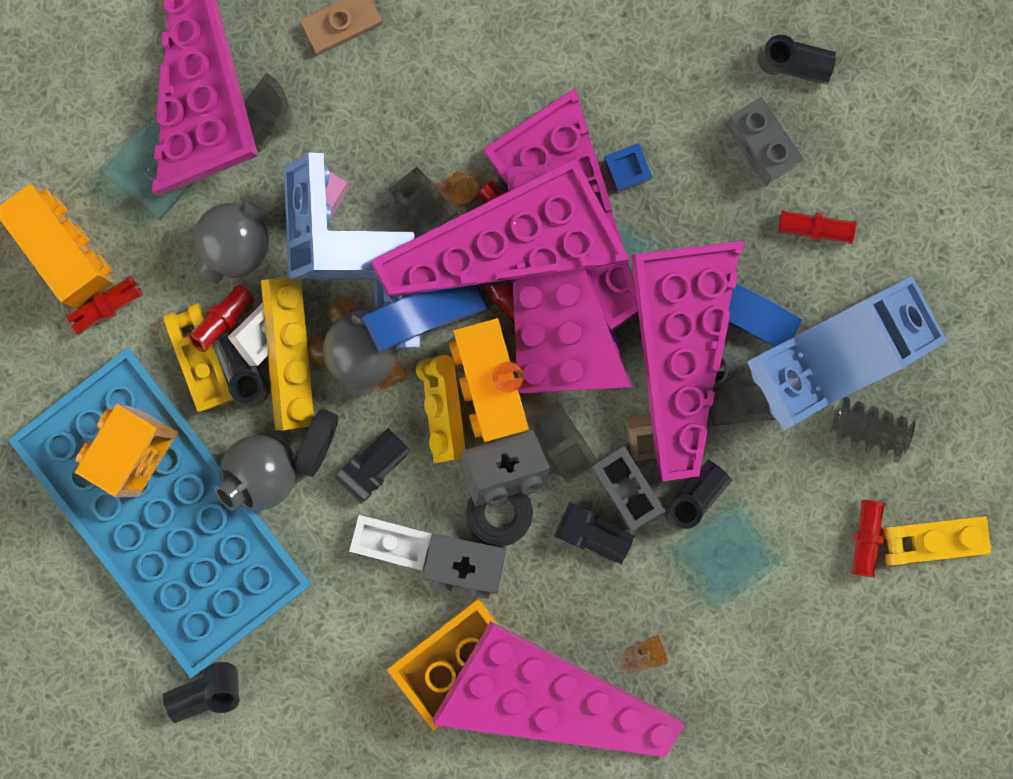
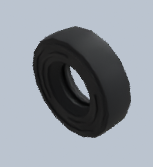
(316, 442)
(504, 535)

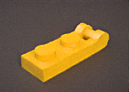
(201, 369)
(442, 407)
(938, 540)

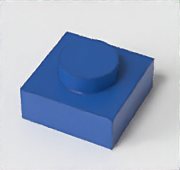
(628, 167)

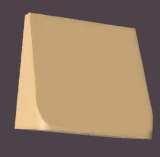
(640, 437)

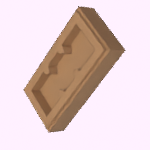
(340, 23)

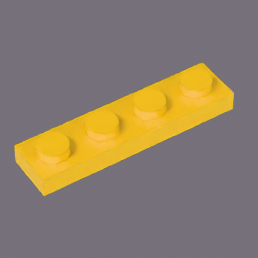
(287, 353)

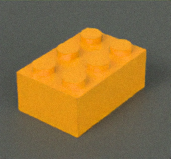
(55, 245)
(480, 351)
(124, 451)
(436, 661)

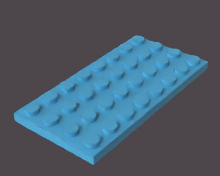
(174, 550)

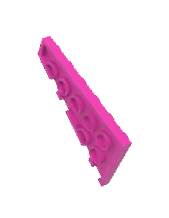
(198, 99)
(554, 139)
(527, 232)
(561, 326)
(683, 333)
(534, 694)

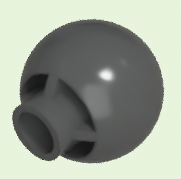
(230, 241)
(354, 356)
(256, 474)

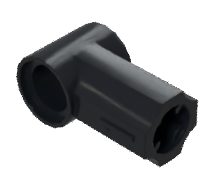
(800, 60)
(239, 371)
(367, 470)
(699, 494)
(587, 531)
(213, 692)

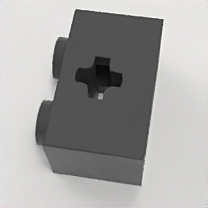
(763, 141)
(504, 468)
(627, 488)
(447, 550)

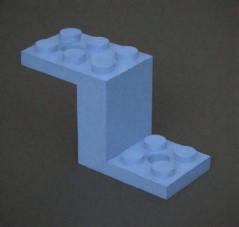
(331, 254)
(846, 352)

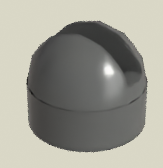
(730, 369)

